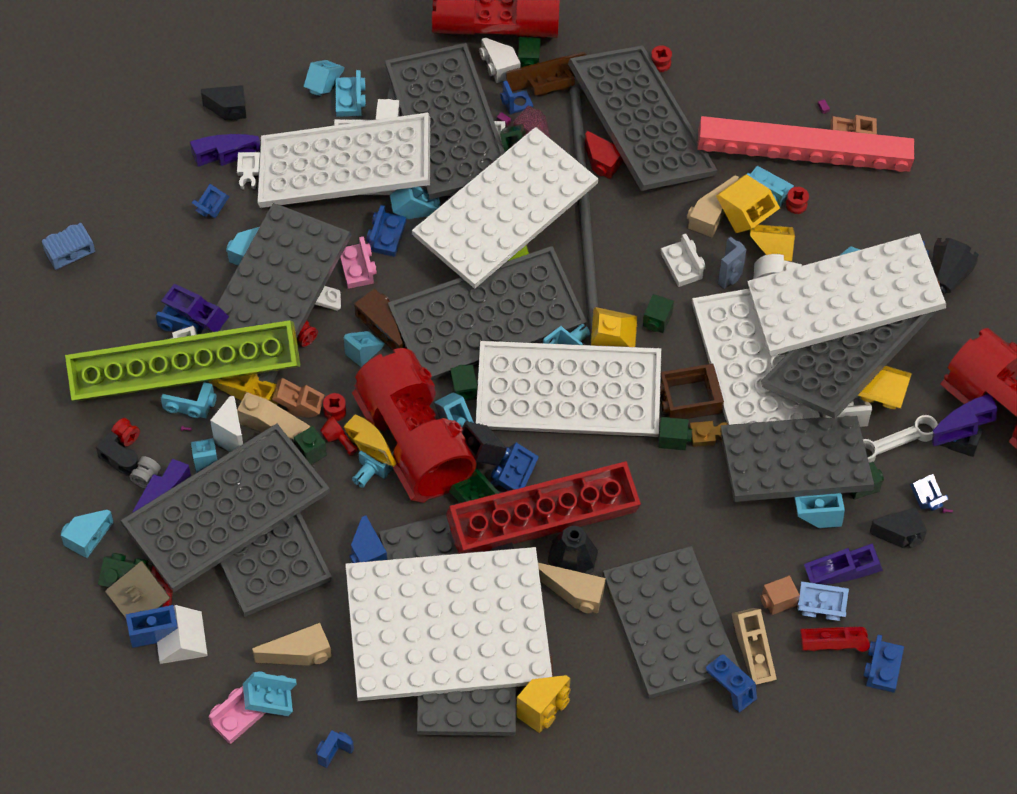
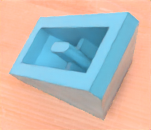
(362, 346)
(203, 453)

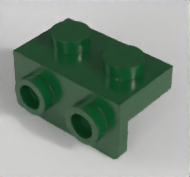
(473, 488)
(117, 566)

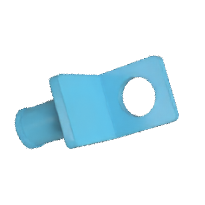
(562, 336)
(369, 468)

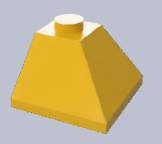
(774, 239)
(613, 328)

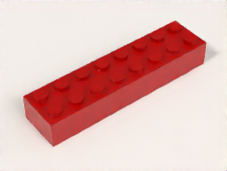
(543, 508)

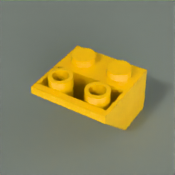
(747, 203)
(887, 387)
(542, 700)

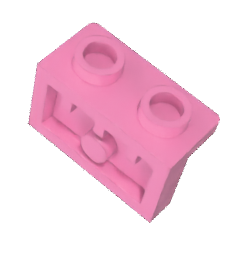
(357, 265)
(232, 718)

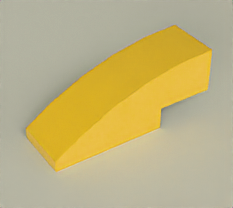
(249, 383)
(369, 440)

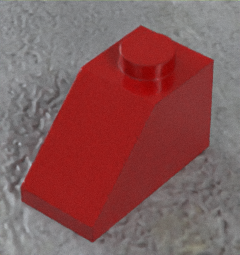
(602, 155)

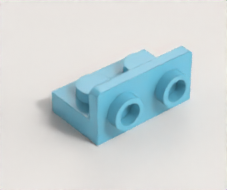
(348, 95)
(777, 185)

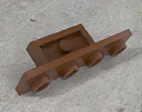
(543, 76)

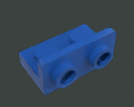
(386, 232)
(172, 321)
(514, 468)
(884, 665)

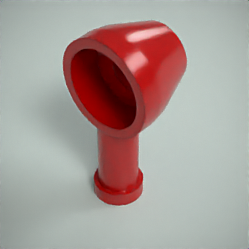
(332, 431)

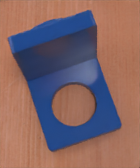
(508, 98)

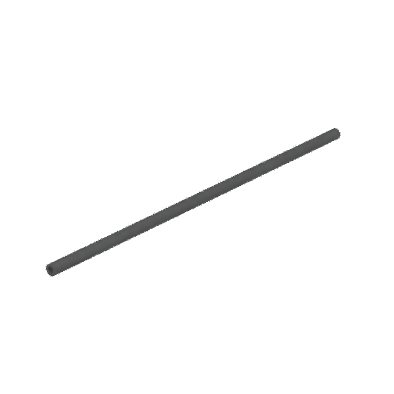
(584, 208)

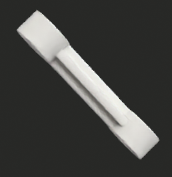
(901, 437)

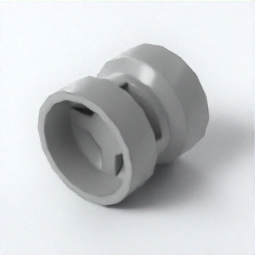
(144, 471)

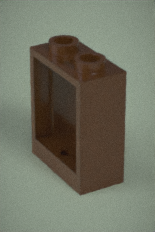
(686, 376)

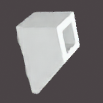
(498, 58)

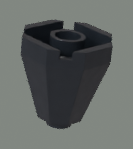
(952, 263)
(573, 551)

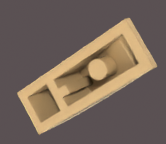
(708, 212)
(262, 414)
(576, 588)
(754, 644)
(298, 648)

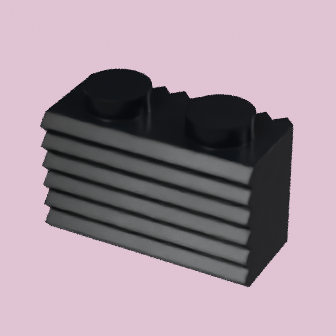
(483, 443)

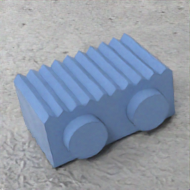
(68, 245)

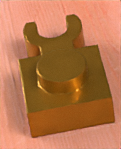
(705, 433)

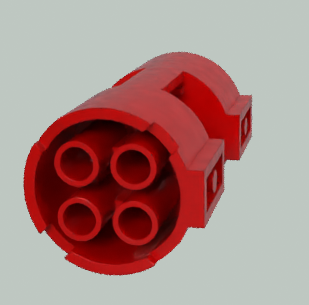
(512, 17)
(985, 368)
(428, 452)

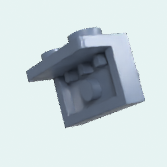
(732, 263)

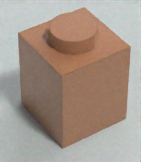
(780, 595)

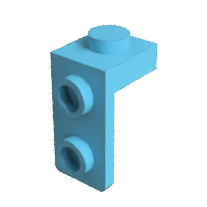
(193, 408)

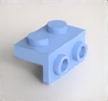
(823, 599)

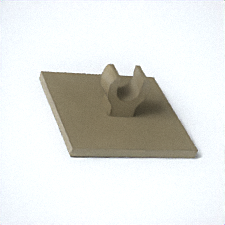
(137, 591)

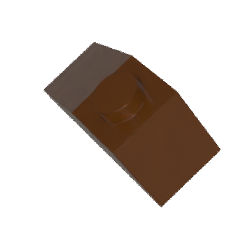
(376, 315)

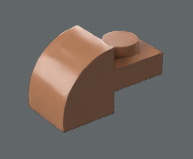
(859, 124)
(299, 400)

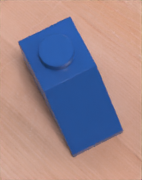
(366, 544)
(151, 625)

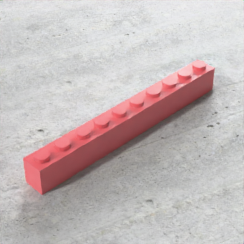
(805, 144)

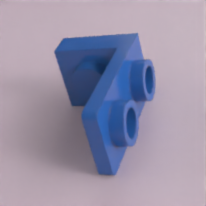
(734, 680)

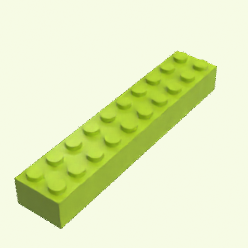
(182, 360)

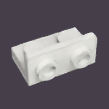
(683, 261)

